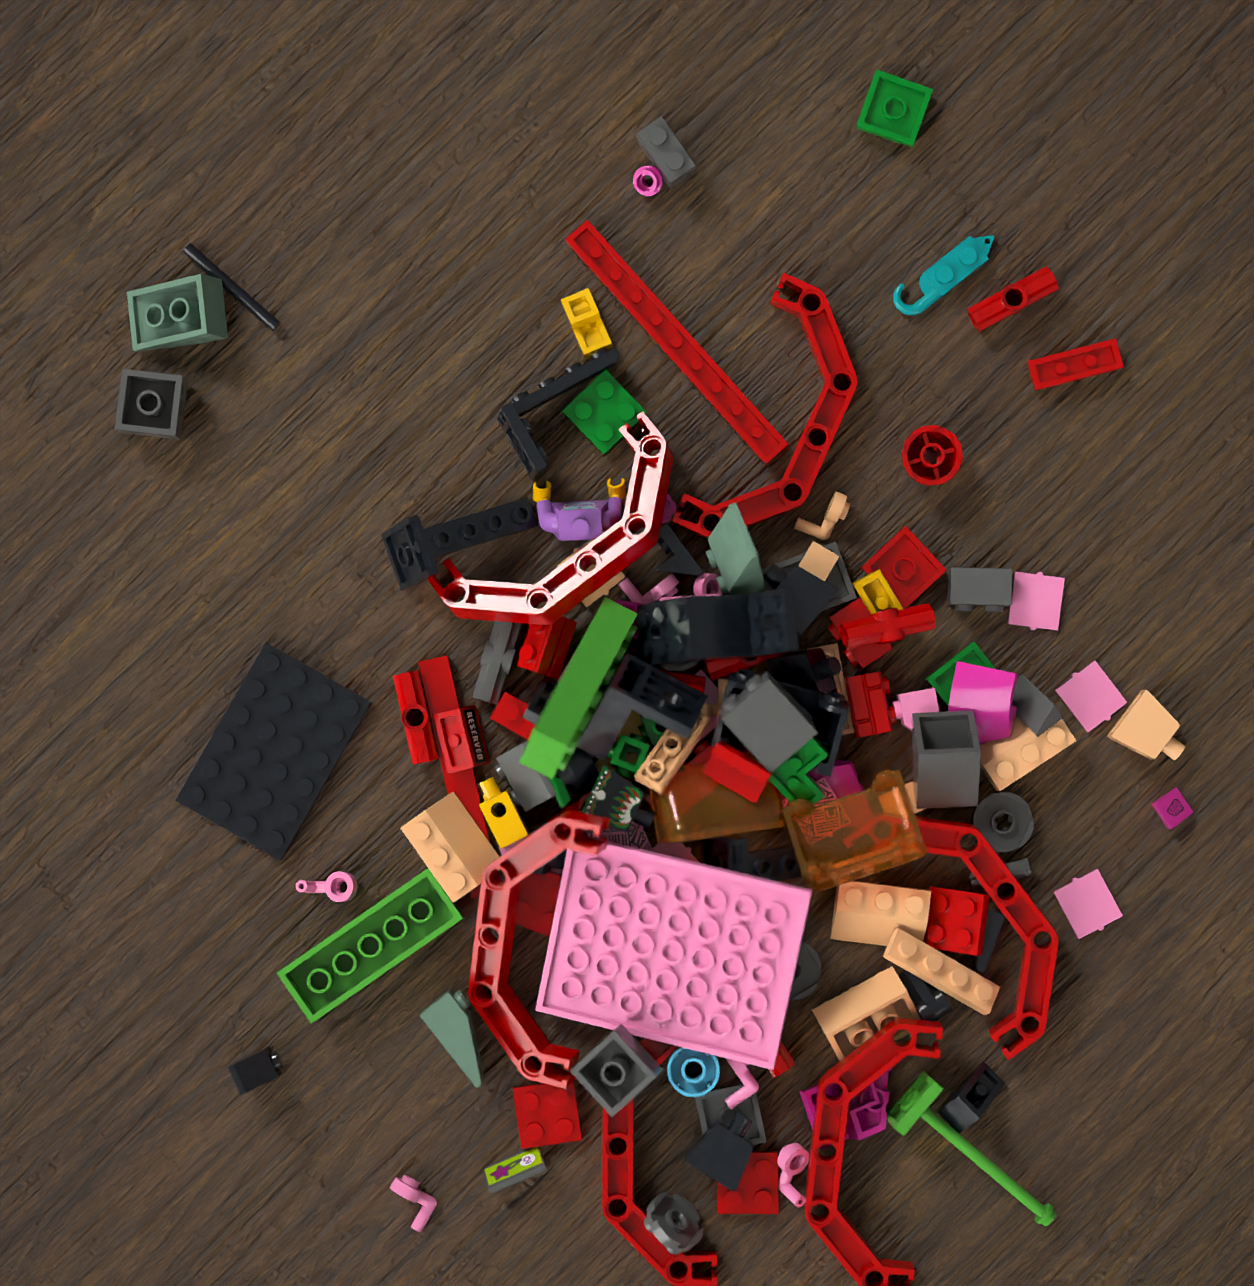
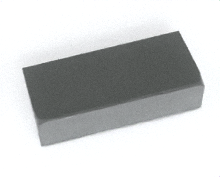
(1034, 707)

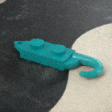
(946, 273)

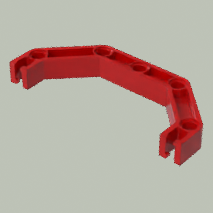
(826, 417)
(570, 581)
(1021, 911)
(492, 955)
(829, 1127)
(618, 1184)

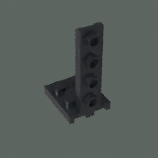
(519, 430)
(415, 548)
(732, 854)

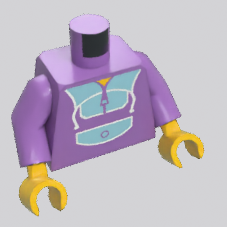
(579, 518)

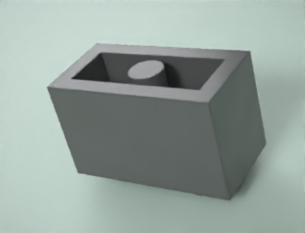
(665, 152)
(979, 588)

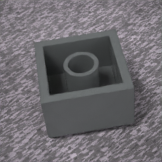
(151, 404)
(616, 1070)

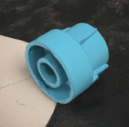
(692, 1086)

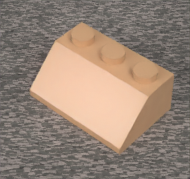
(1023, 751)
(451, 845)
(873, 911)
(864, 1011)

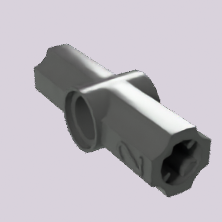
(496, 661)

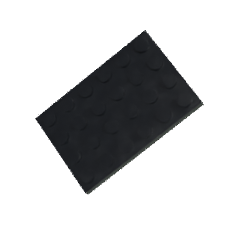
(273, 751)

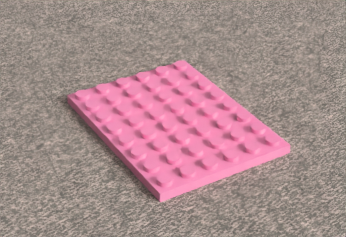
(674, 951)

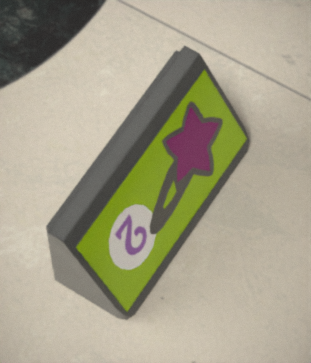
(515, 1169)

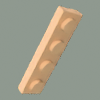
(941, 971)

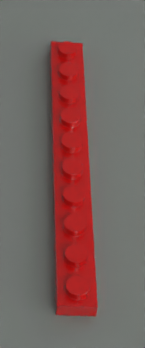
(676, 342)

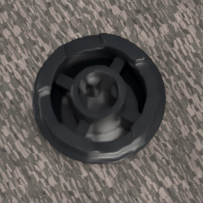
(579, 772)

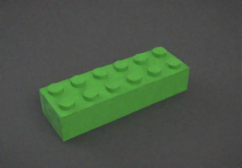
(580, 689)
(370, 945)

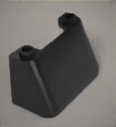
(827, 711)

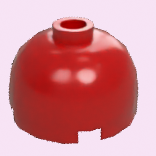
(931, 455)

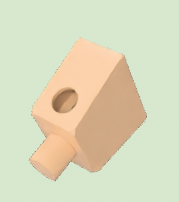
(1147, 728)

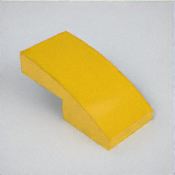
(586, 322)

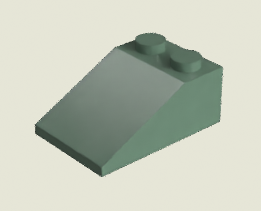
(177, 313)
(734, 556)
(454, 1028)

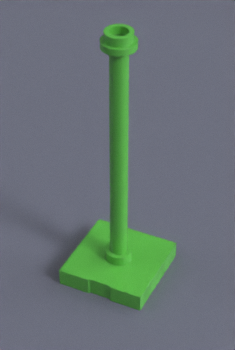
(915, 1104)

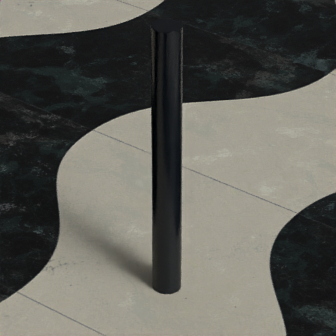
(232, 287)

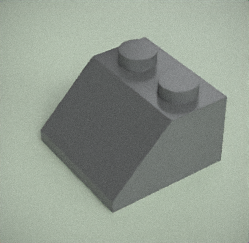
(528, 785)

